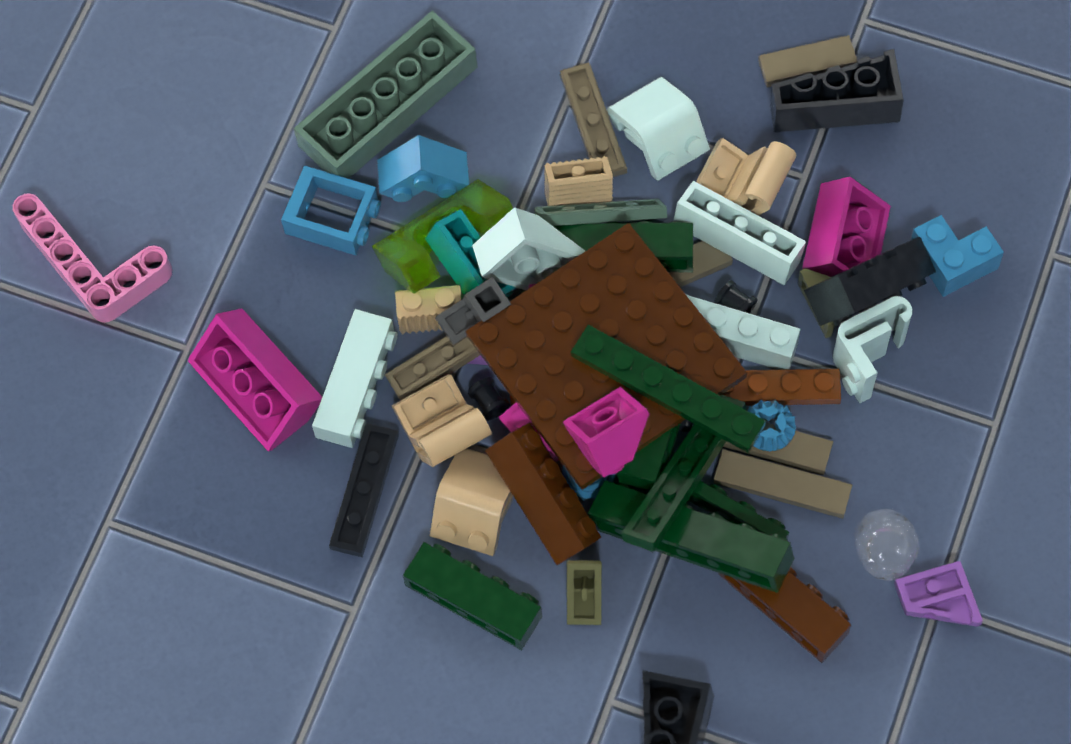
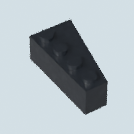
(840, 97)
(870, 281)
(675, 709)

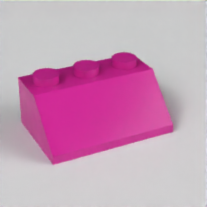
(845, 227)

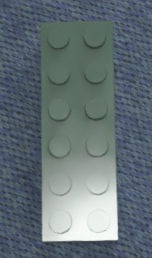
(386, 97)

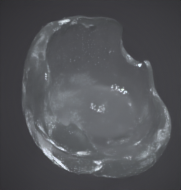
(886, 544)

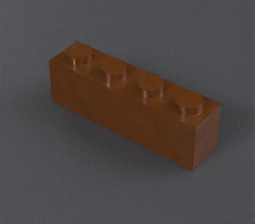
(543, 493)
(799, 613)

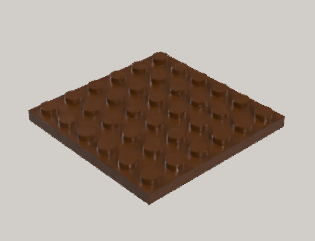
(623, 294)

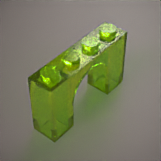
(406, 252)

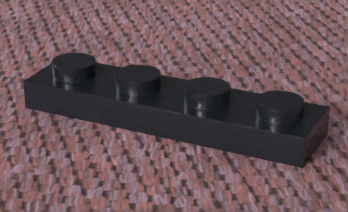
(364, 490)

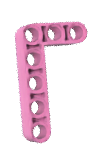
(79, 266)

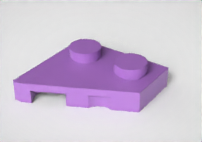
(939, 595)

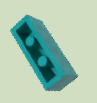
(452, 243)

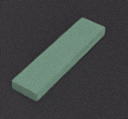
(602, 212)

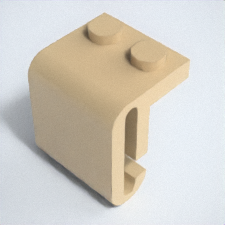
(745, 178)
(440, 421)
(471, 503)

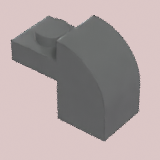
(476, 305)

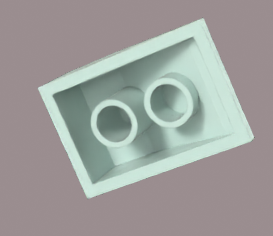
(523, 250)

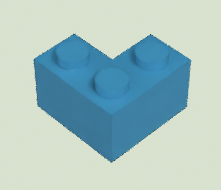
(422, 166)
(958, 260)

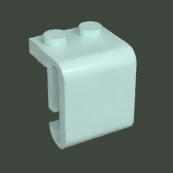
(661, 125)
(866, 340)

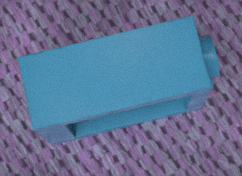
(301, 199)

